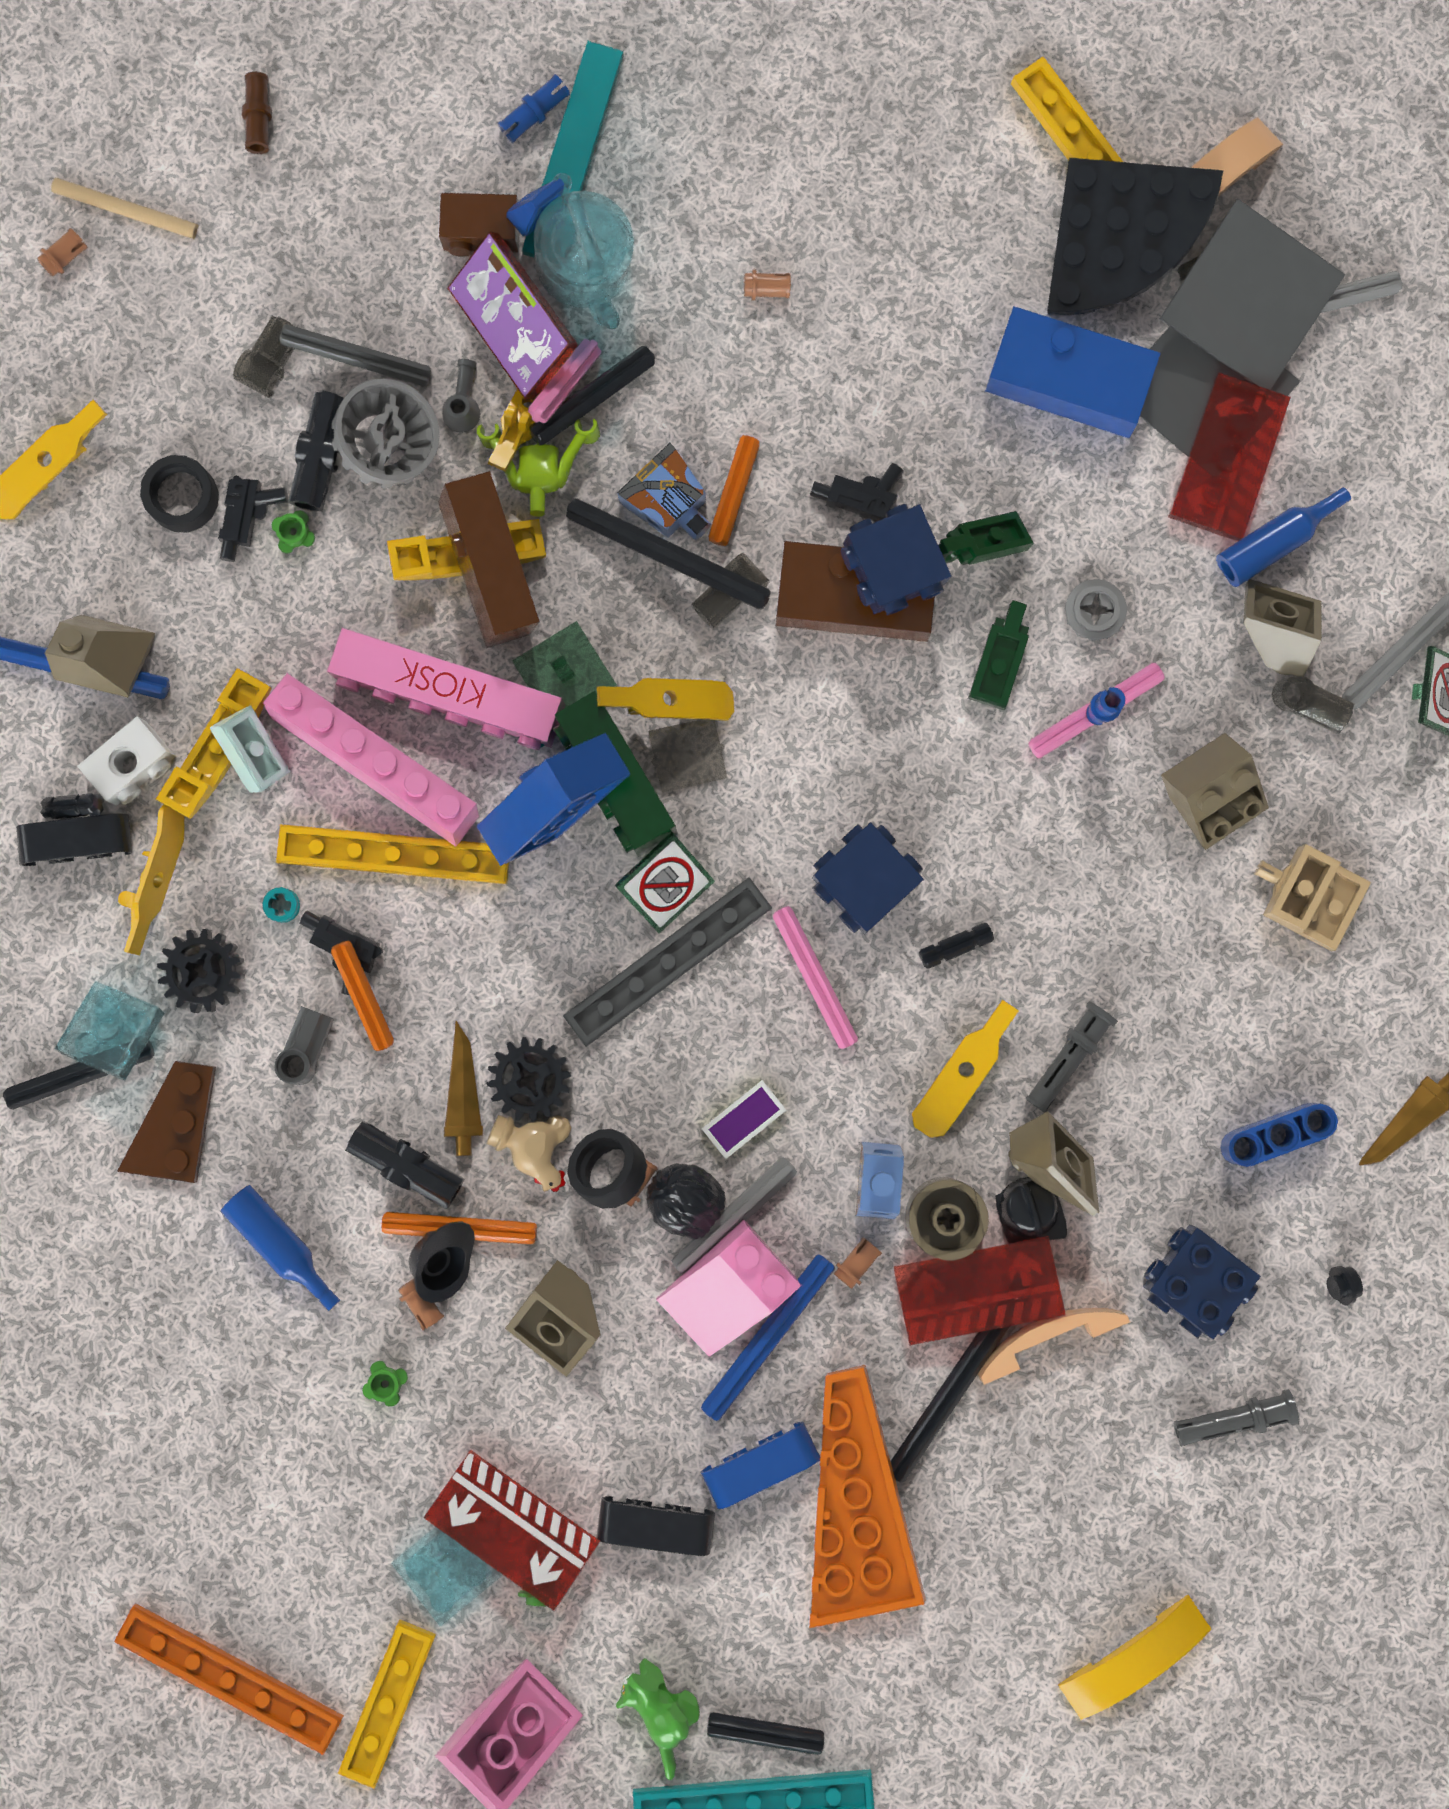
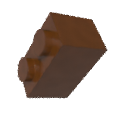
(470, 217)

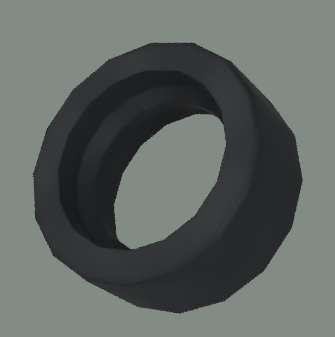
(163, 469)
(589, 1151)

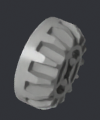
(404, 414)

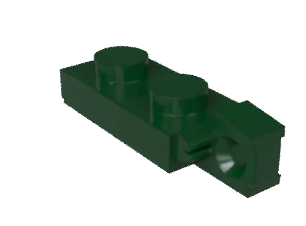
(986, 539)
(1001, 659)

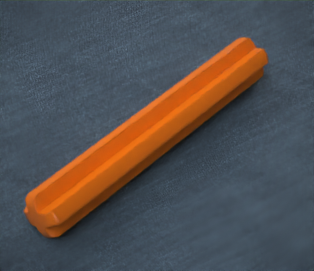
(483, 1229)

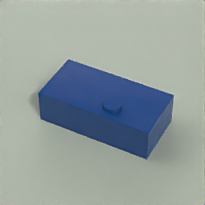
(1072, 372)
(553, 798)

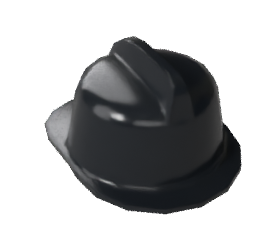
(1030, 1212)
(442, 1261)

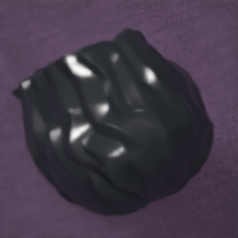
(685, 1200)

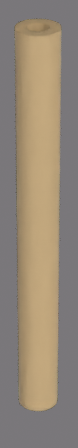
(124, 208)

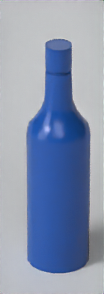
(1276, 539)
(276, 1242)

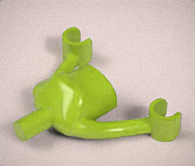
(538, 464)

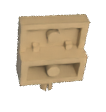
(1314, 896)

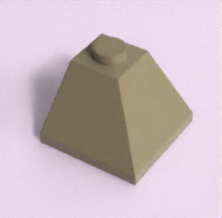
(1282, 626)
(98, 654)
(1055, 1161)
(558, 1319)

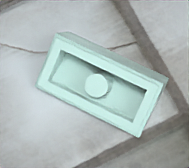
(250, 750)

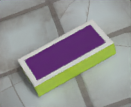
(743, 1119)

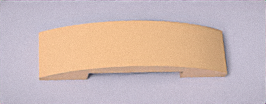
(1241, 152)
(1003, 1361)

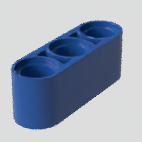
(1296, 1129)
(761, 1467)

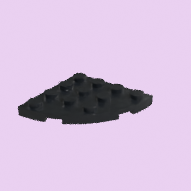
(1125, 229)

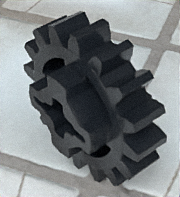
(209, 958)
(514, 1087)

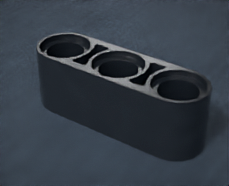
(73, 837)
(655, 1528)

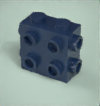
(895, 559)
(866, 877)
(1200, 1283)

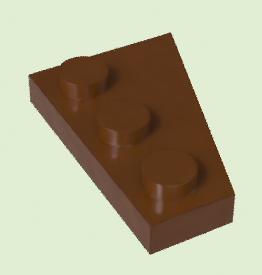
(174, 1127)

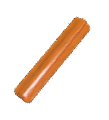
(734, 490)
(362, 995)

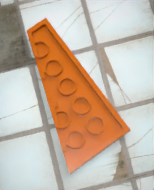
(861, 1531)

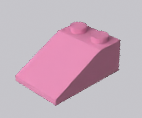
(729, 1289)
(509, 1737)

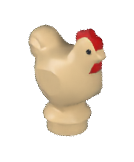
(533, 1147)

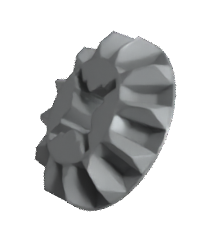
(1109, 598)

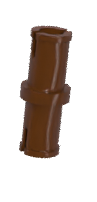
(256, 112)

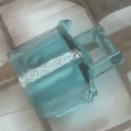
(587, 272)

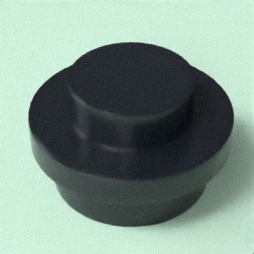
(1344, 1285)

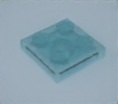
(109, 1030)
(443, 1574)

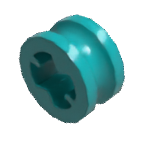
(273, 913)

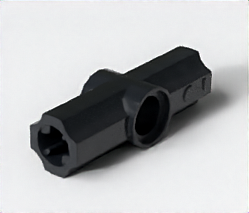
(315, 454)
(404, 1164)

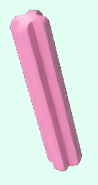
(564, 381)

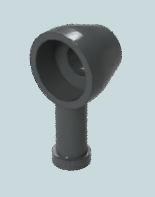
(470, 416)

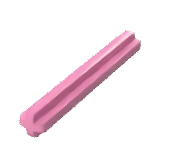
(1078, 722)
(815, 977)

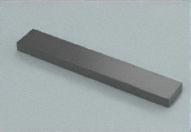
(667, 962)

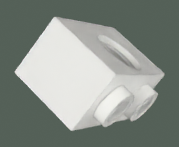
(105, 764)

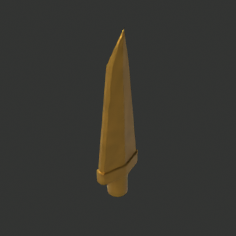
(463, 1109)
(1419, 1111)

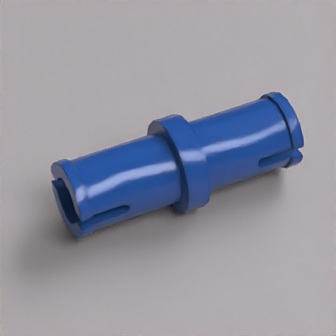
(533, 108)
(1105, 706)

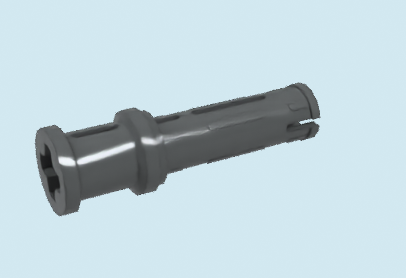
(1081, 1041)
(1254, 1415)

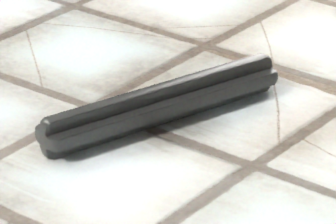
(355, 355)

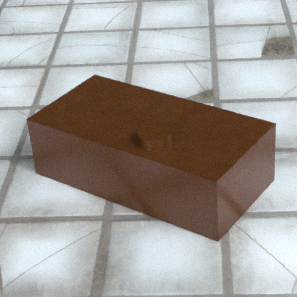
(488, 559)
(823, 596)

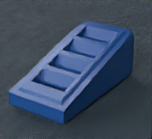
(528, 209)

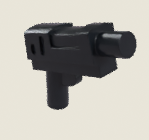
(867, 499)
(243, 504)
(329, 933)

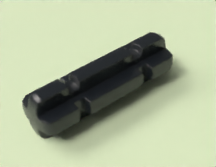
(72, 806)
(956, 945)

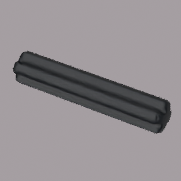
(765, 1733)

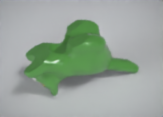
(664, 1713)

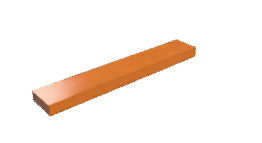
(229, 1678)

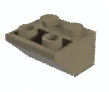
(1216, 790)

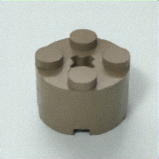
(965, 1230)

